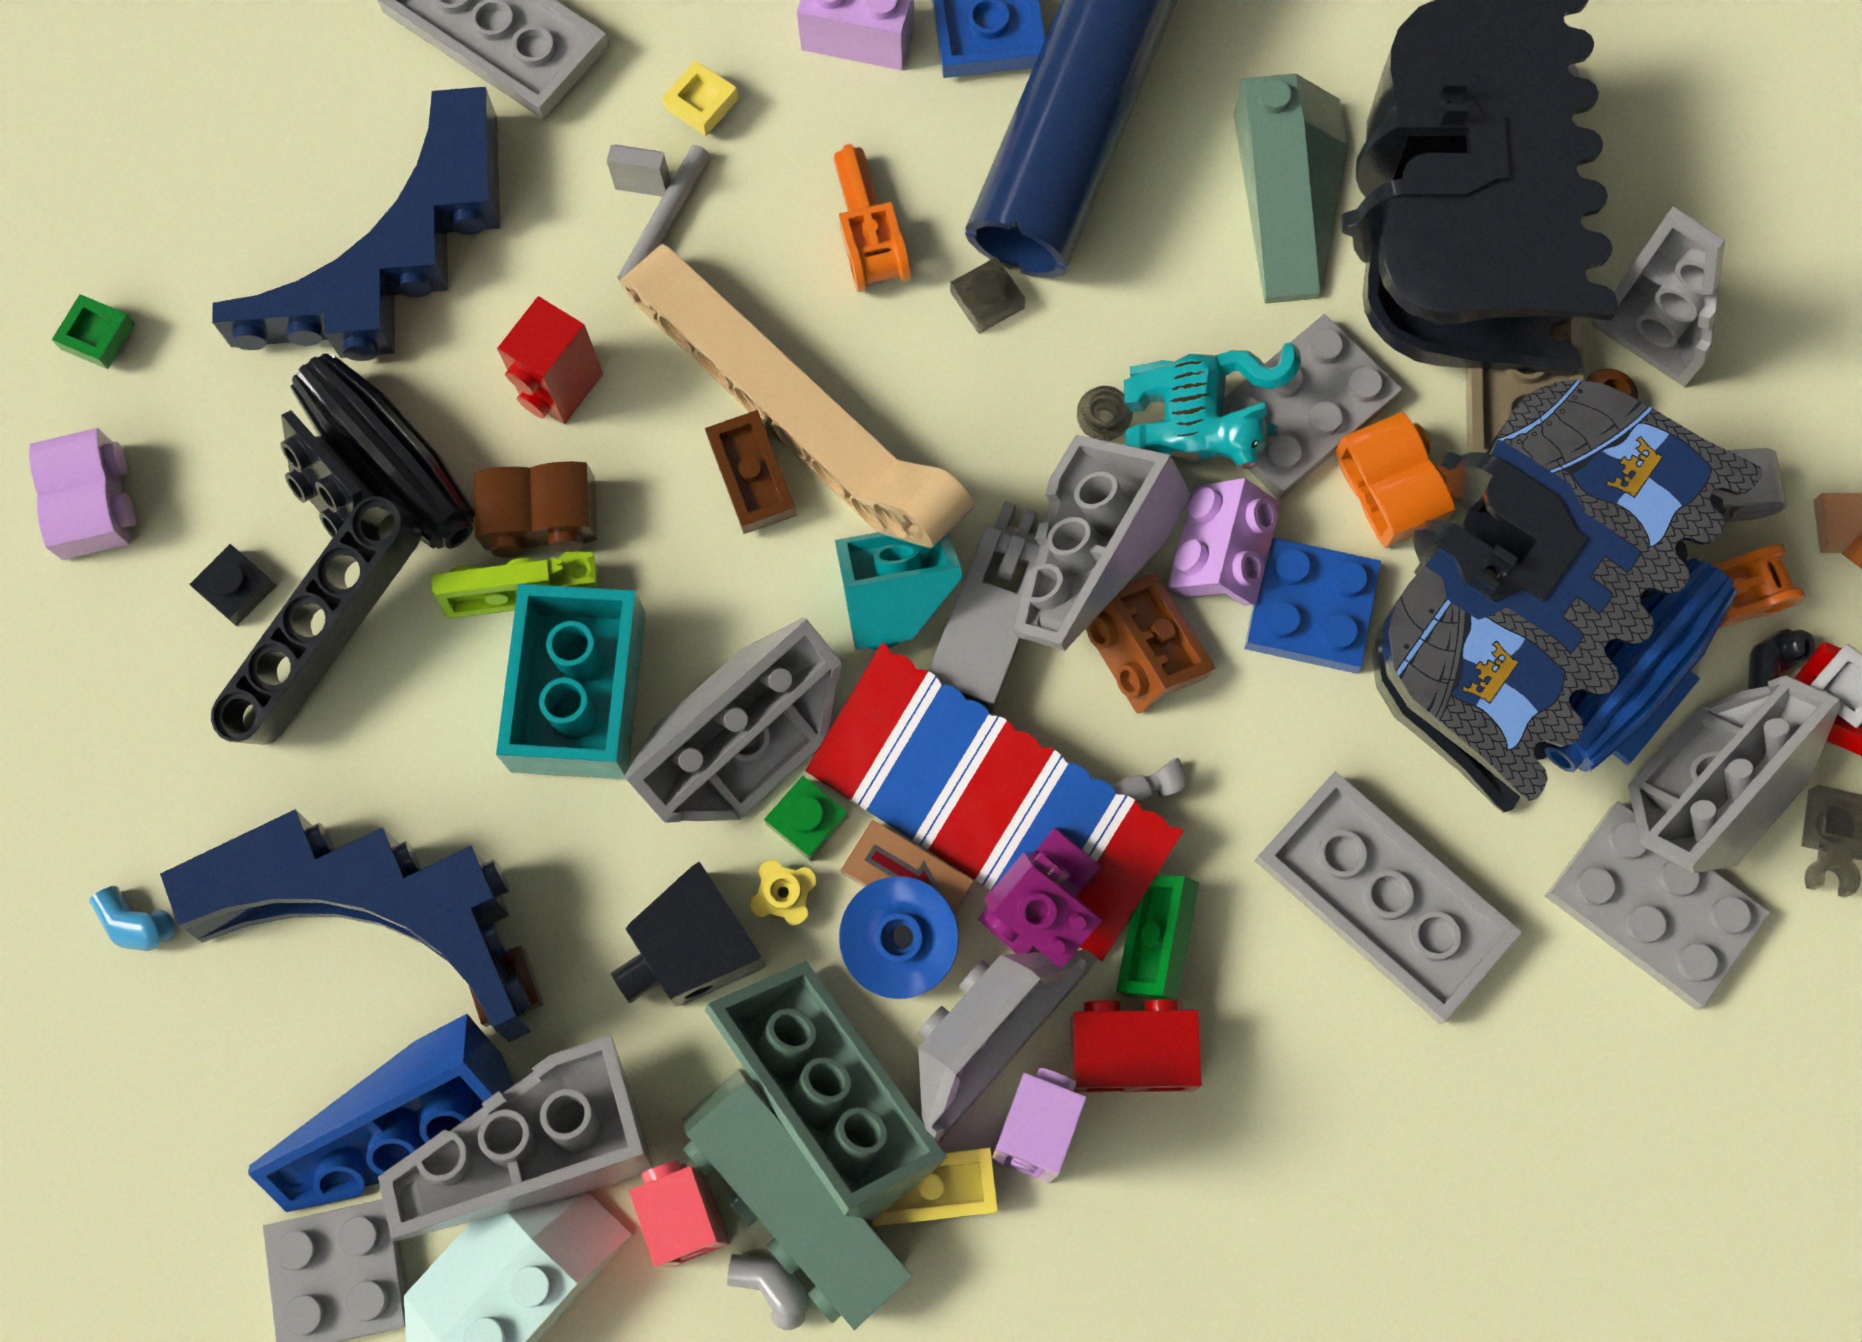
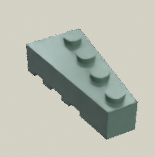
(779, 1187)

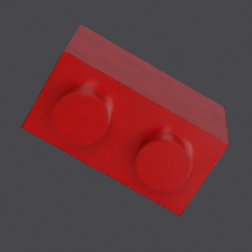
(550, 361)
(1135, 1048)

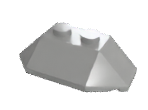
(740, 729)
(1731, 773)
(987, 1029)

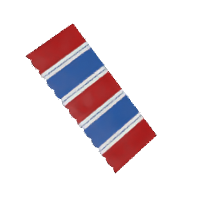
(984, 790)

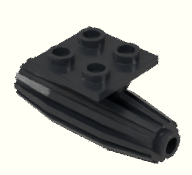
(366, 452)

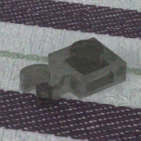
(1834, 830)

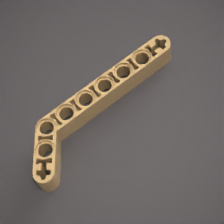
(887, 493)

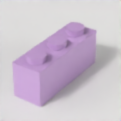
(1040, 1125)

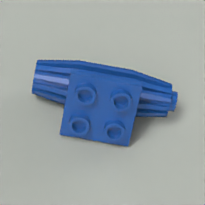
(1651, 674)

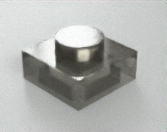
(987, 295)

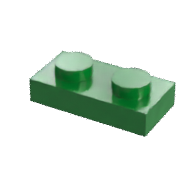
(1158, 940)

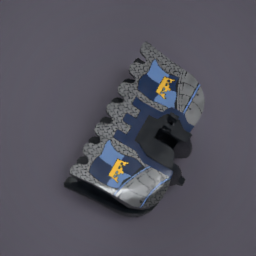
(1578, 521)

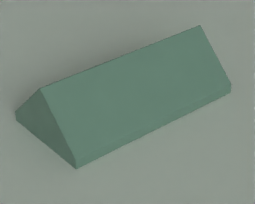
(827, 1090)

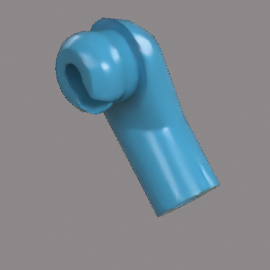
(131, 928)

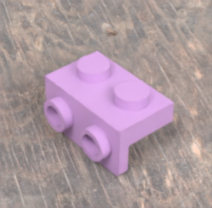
(1225, 541)

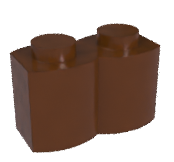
(535, 507)

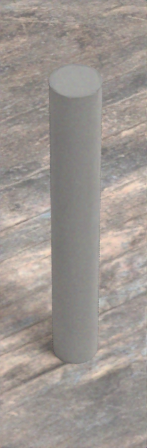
(668, 207)

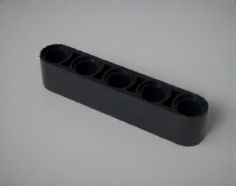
(291, 630)

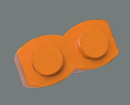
(1394, 477)

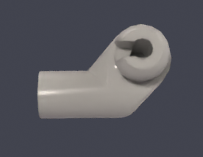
(780, 1289)

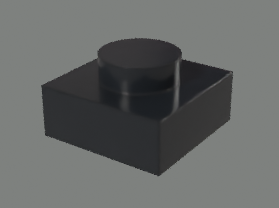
(233, 584)

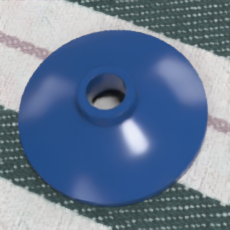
(869, 942)

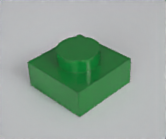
(93, 331)
(806, 818)

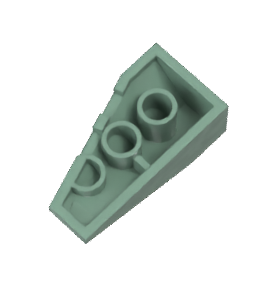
(1292, 173)

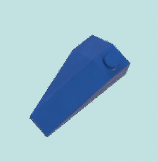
(384, 1118)

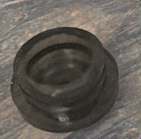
(1107, 399)

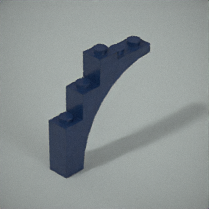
(402, 254)
(295, 872)

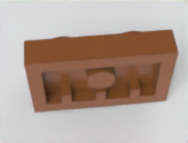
(1148, 643)

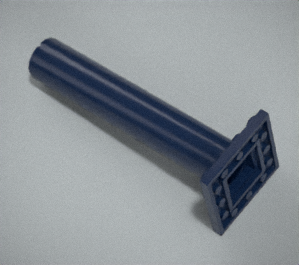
(1065, 132)

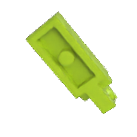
(488, 590)

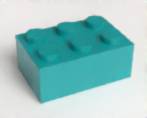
(571, 681)

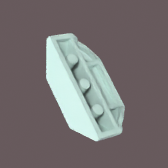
(514, 1273)

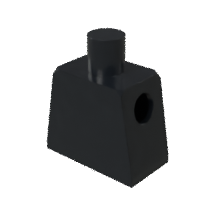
(687, 943)

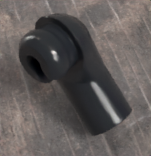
(1777, 655)

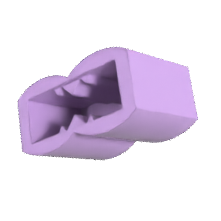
(81, 493)

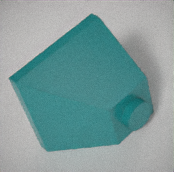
(893, 585)

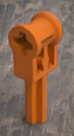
(868, 228)
(1760, 583)

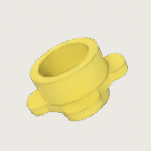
(792, 907)

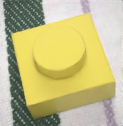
(700, 98)

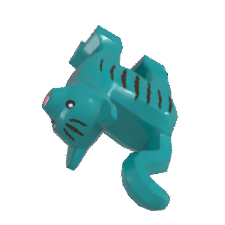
(1194, 405)

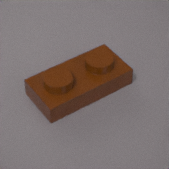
(750, 472)

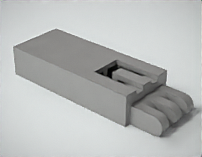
(979, 633)

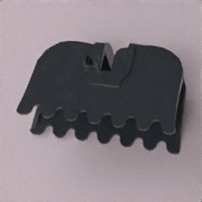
(1479, 188)

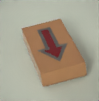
(886, 854)

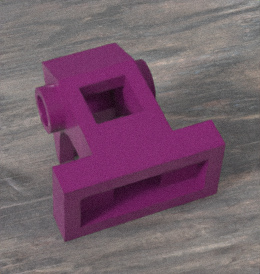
(1039, 901)

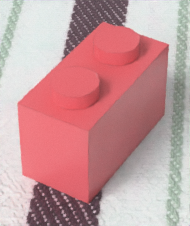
(678, 1214)

